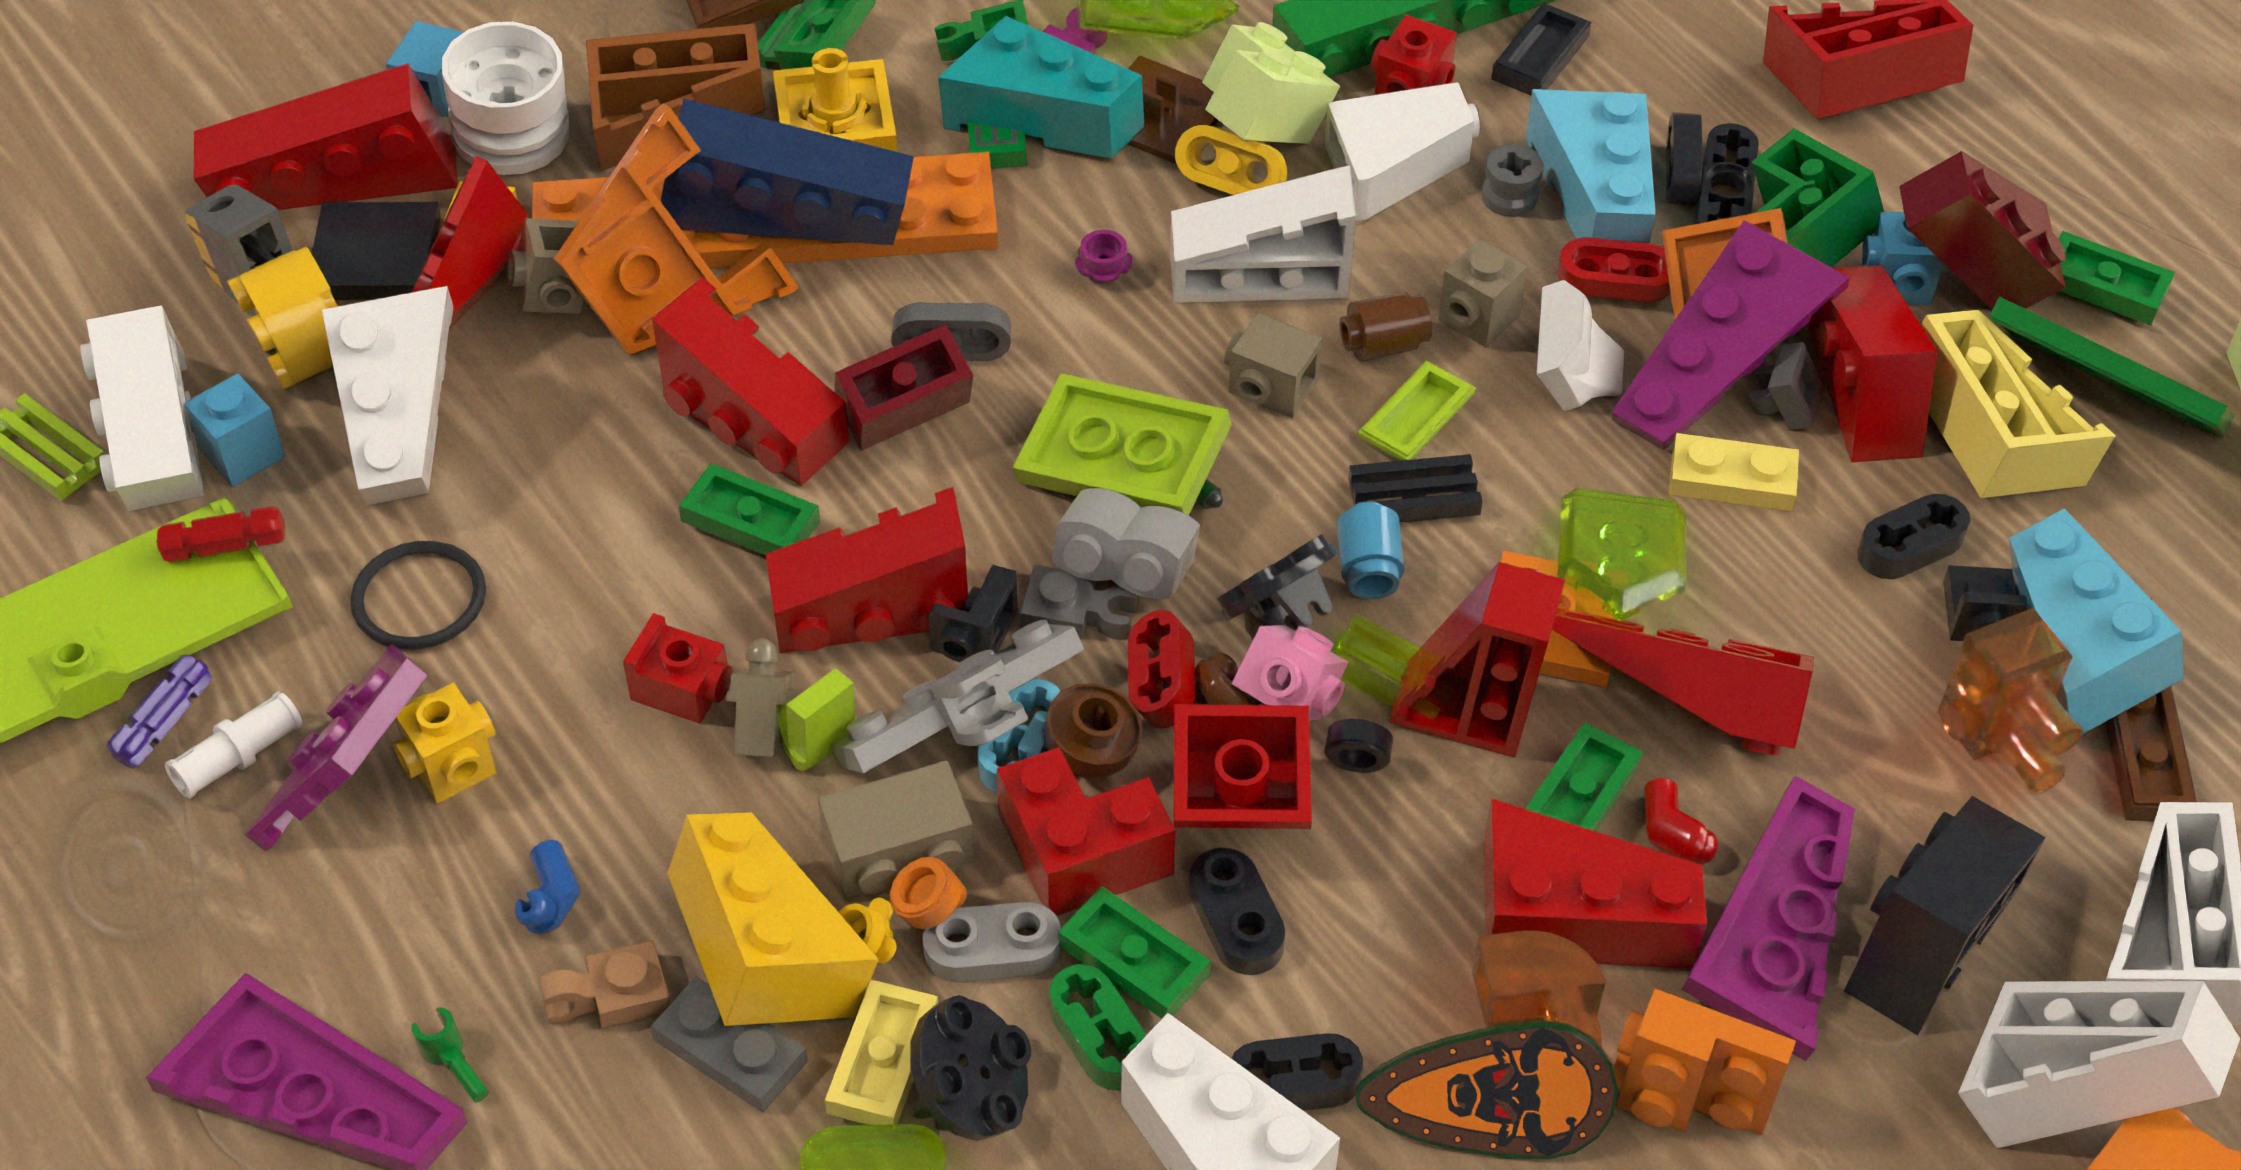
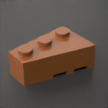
(643, 71)

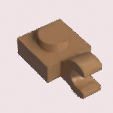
(619, 985)

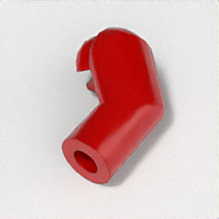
(1673, 829)

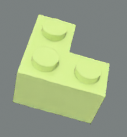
(1267, 87)

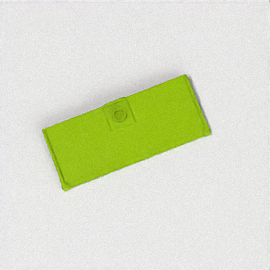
(120, 616)

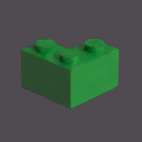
(1822, 194)

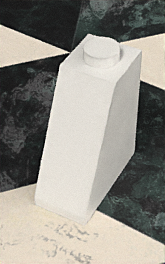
(1399, 141)

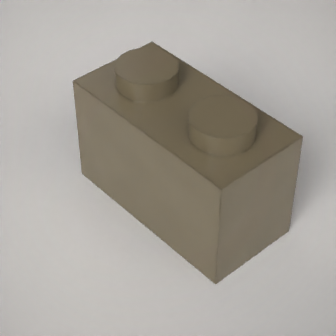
(892, 822)

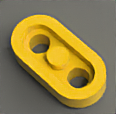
(1233, 162)

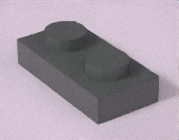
(745, 1059)

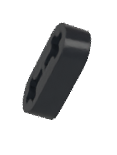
(1684, 158)
(1918, 544)
(1296, 1070)

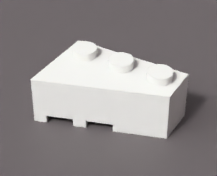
(142, 408)
(2187, 905)

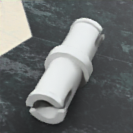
(233, 744)

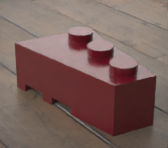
(1985, 231)

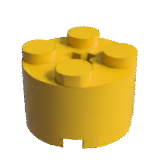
(289, 316)

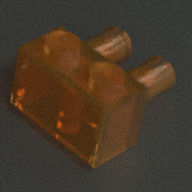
(2007, 701)

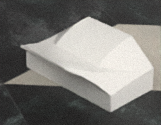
(1573, 352)

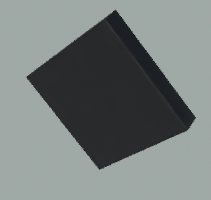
(374, 246)

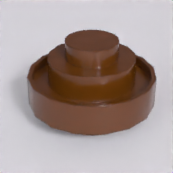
(1093, 729)

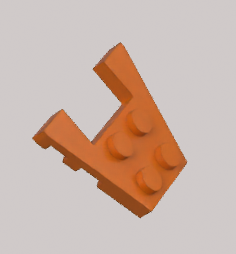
(636, 259)

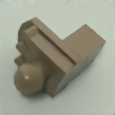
(759, 700)

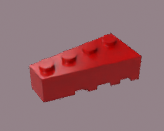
(333, 145)

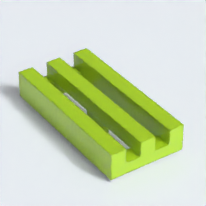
(62, 433)

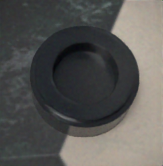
(1358, 745)

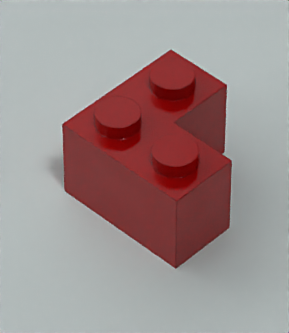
(1078, 842)

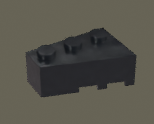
(1940, 909)

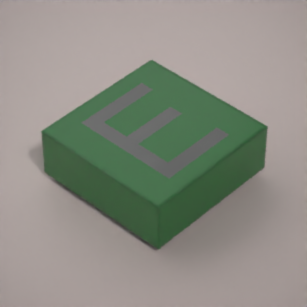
(1004, 145)

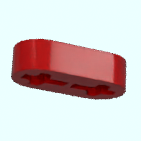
(1148, 671)

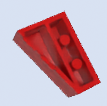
(1875, 366)
(743, 390)
(1592, 889)

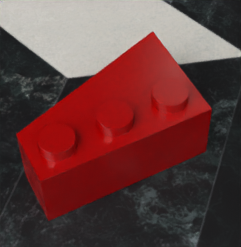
(1868, 56)
(871, 580)
(1498, 648)

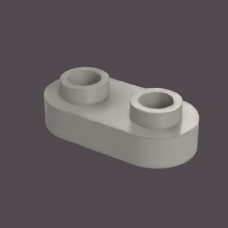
(992, 942)

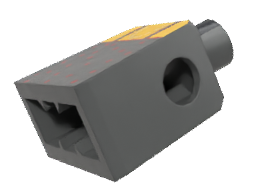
(236, 233)

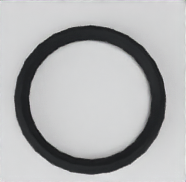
(424, 641)

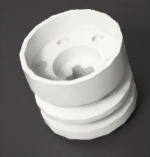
(506, 96)

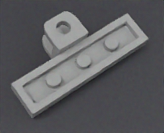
(968, 700)

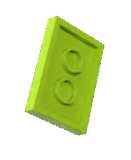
(1122, 442)

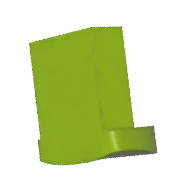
(817, 719)

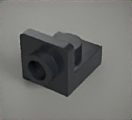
(1979, 598)
(982, 623)

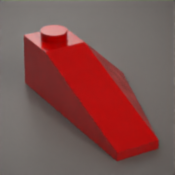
(1739, 689)

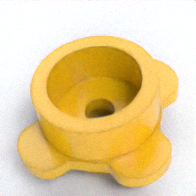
(873, 926)

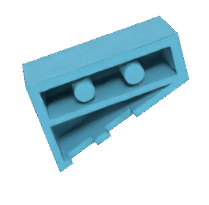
(2109, 625)

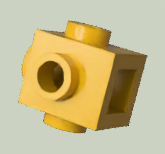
(445, 742)

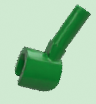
(446, 1049)

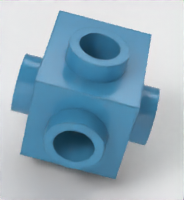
(1904, 258)

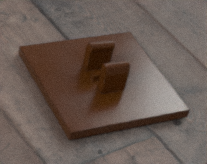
(1170, 107)

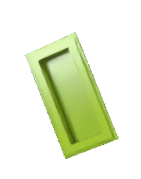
(1416, 412)

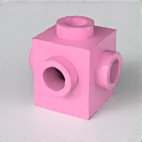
(1292, 670)

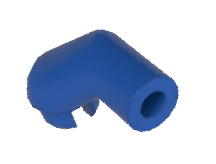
(554, 896)

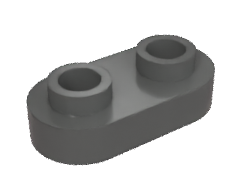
(978, 328)

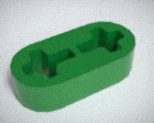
(1086, 1034)

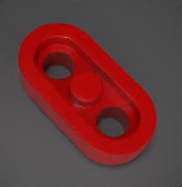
(1615, 269)

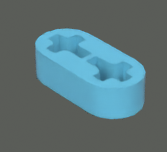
(1027, 738)

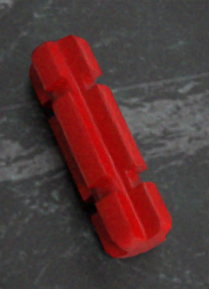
(220, 534)

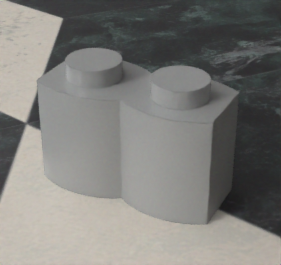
(1133, 545)

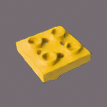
(838, 99)

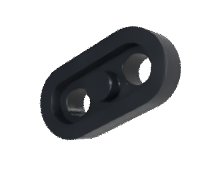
(1236, 904)

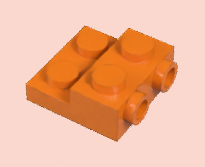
(1701, 1061)

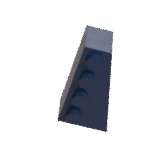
(784, 181)

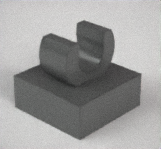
(1789, 387)

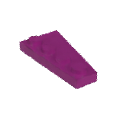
(1734, 318)
(1777, 925)
(303, 1078)

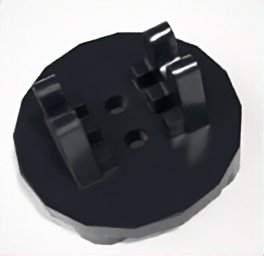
(1284, 588)
(969, 1069)

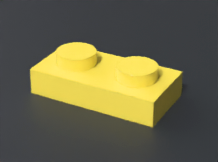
(1734, 472)
(875, 1063)

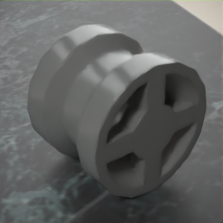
(1512, 180)

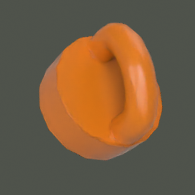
(926, 893)

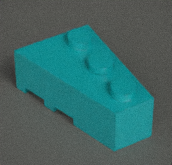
(1045, 89)

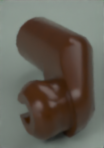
(1215, 681)

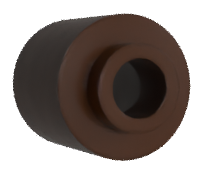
(1386, 325)

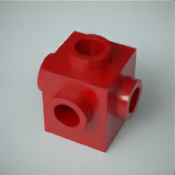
(1414, 57)

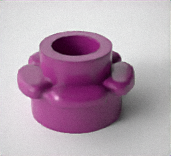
(1103, 256)

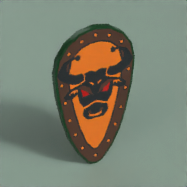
(1498, 1091)

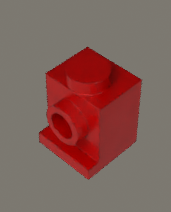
(676, 670)

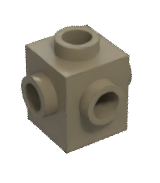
(535, 273)

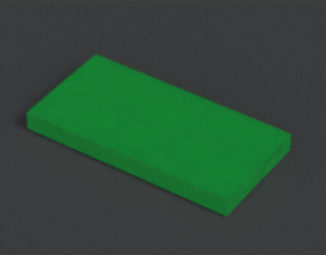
(2112, 367)

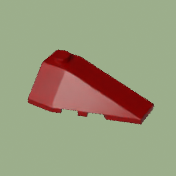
(474, 239)

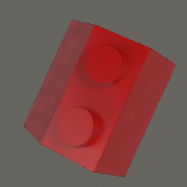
(1242, 766)

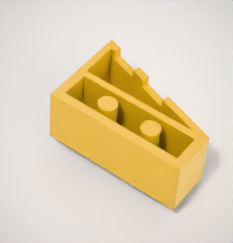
(764, 927)

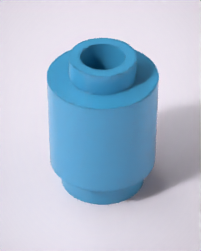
(1370, 550)

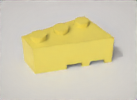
(2001, 417)

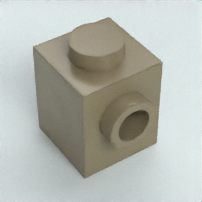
(1482, 292)
(1274, 364)

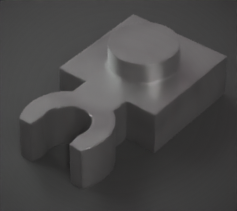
(1076, 602)

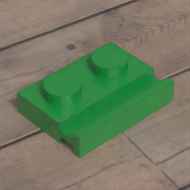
(810, 28)

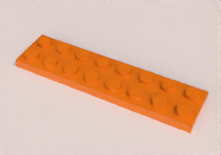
(944, 211)

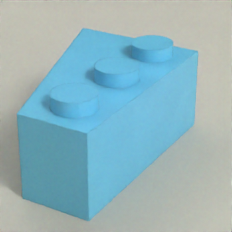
(1597, 160)

